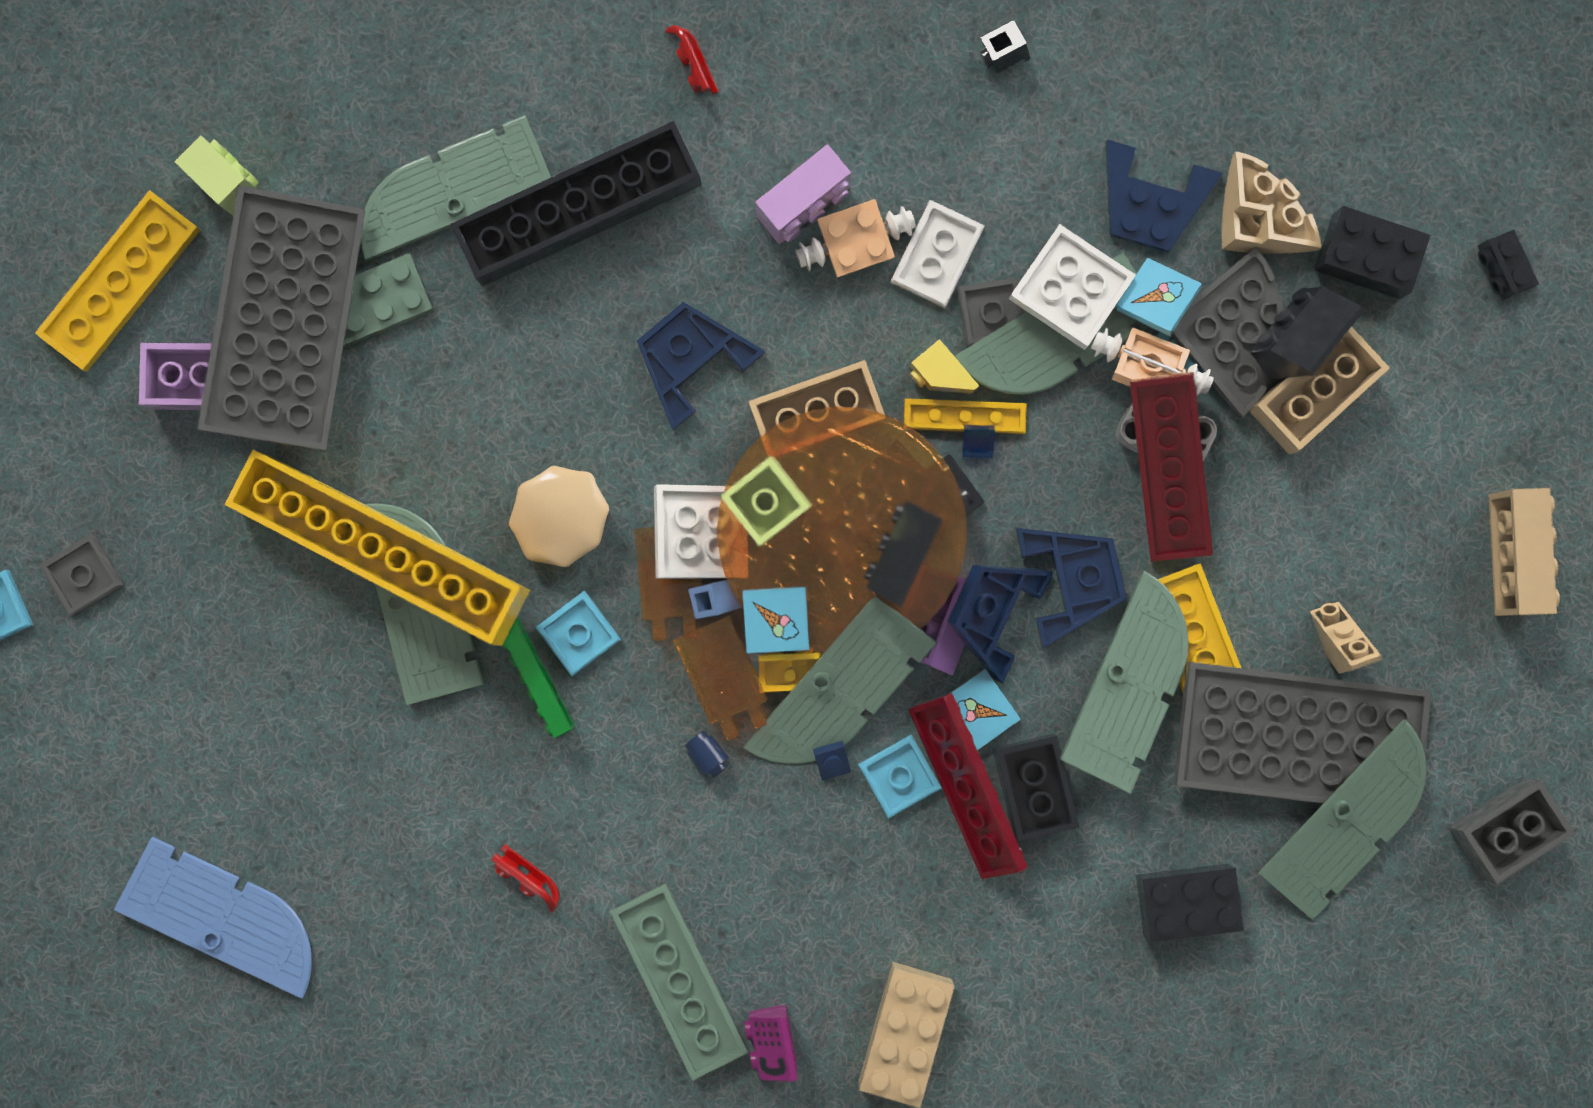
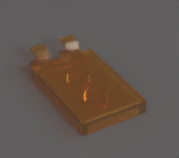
(661, 597)
(722, 675)

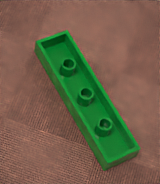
(537, 680)

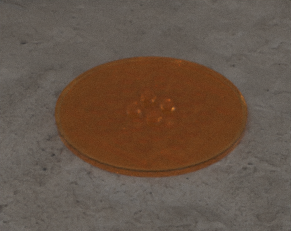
(854, 475)

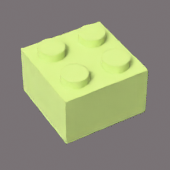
(215, 172)
(765, 500)

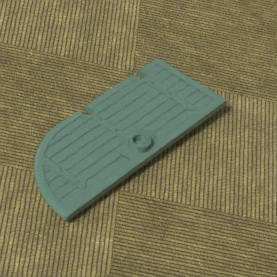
(469, 177)
(1031, 355)
(424, 646)
(850, 676)
(1125, 698)
(1343, 830)

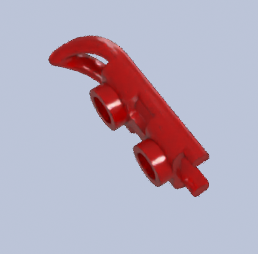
(691, 54)
(531, 883)

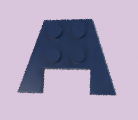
(1148, 211)
(681, 347)
(1086, 577)
(986, 606)

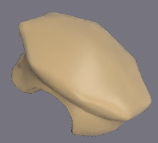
(559, 516)

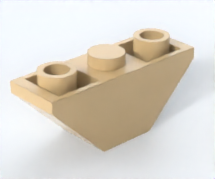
(1343, 641)

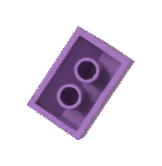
(949, 645)

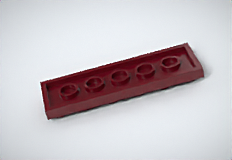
(1171, 466)
(967, 787)

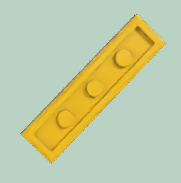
(953, 415)

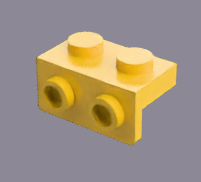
(784, 671)

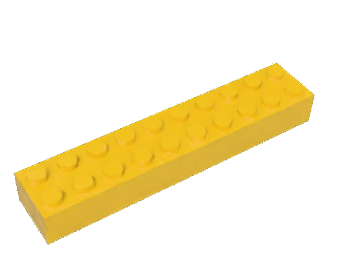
(377, 548)

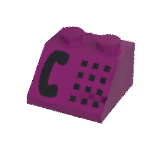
(773, 1044)

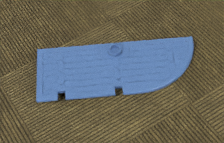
(208, 913)

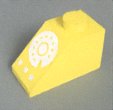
(941, 371)

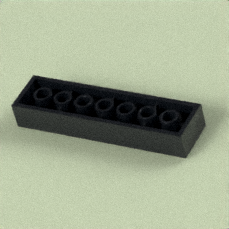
(576, 204)

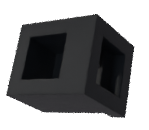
(1004, 47)

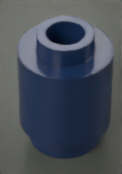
(707, 754)

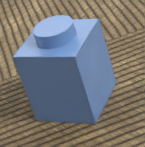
(713, 599)

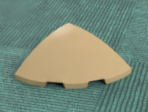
(1264, 212)

